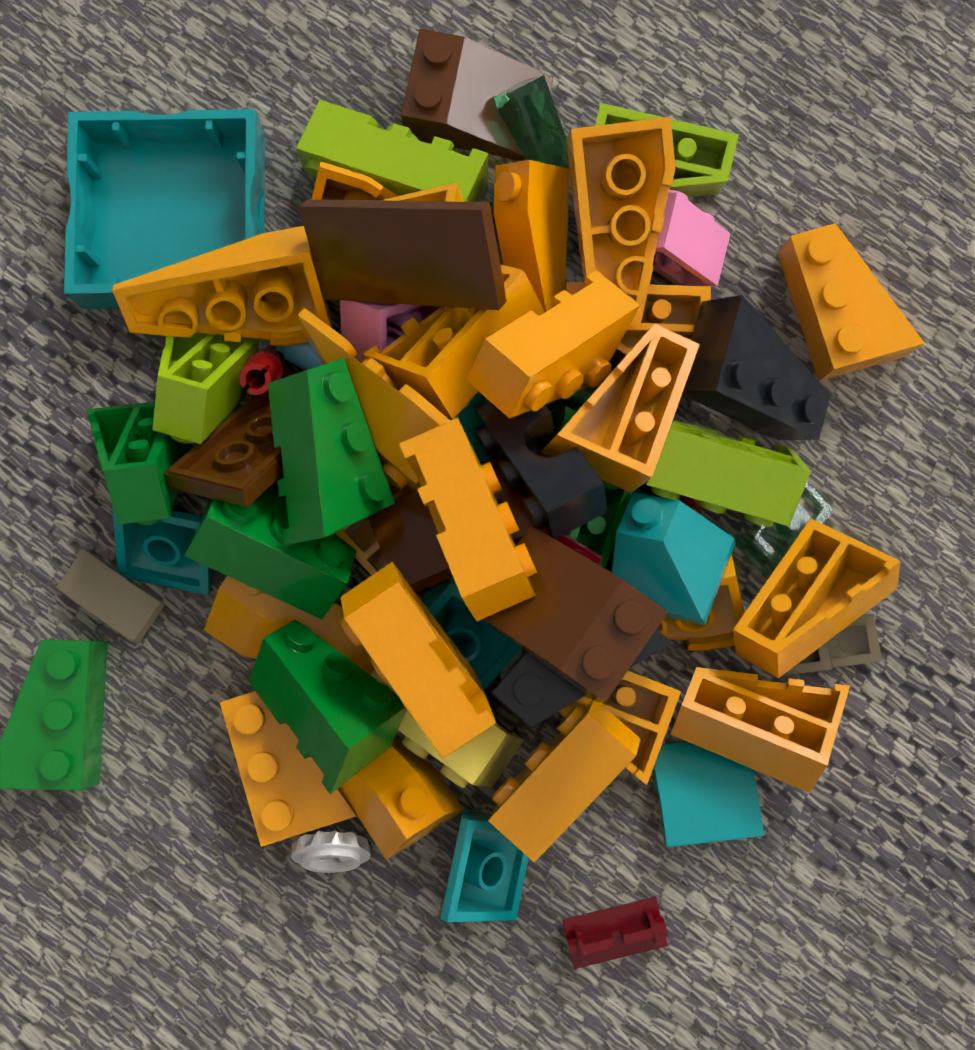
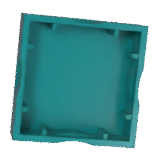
(157, 193)

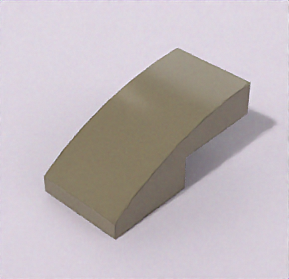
(110, 596)
(851, 646)

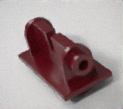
(615, 932)

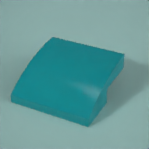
(704, 796)

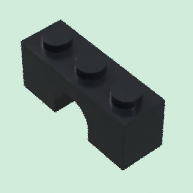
(556, 490)

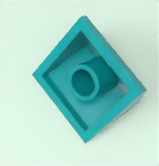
(158, 551)
(483, 874)

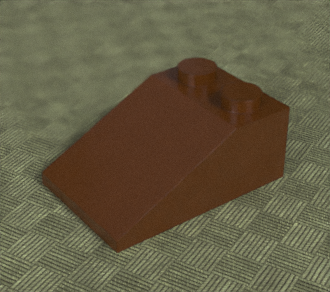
(454, 92)
(581, 620)

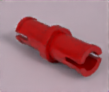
(255, 378)

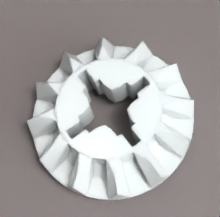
(330, 851)

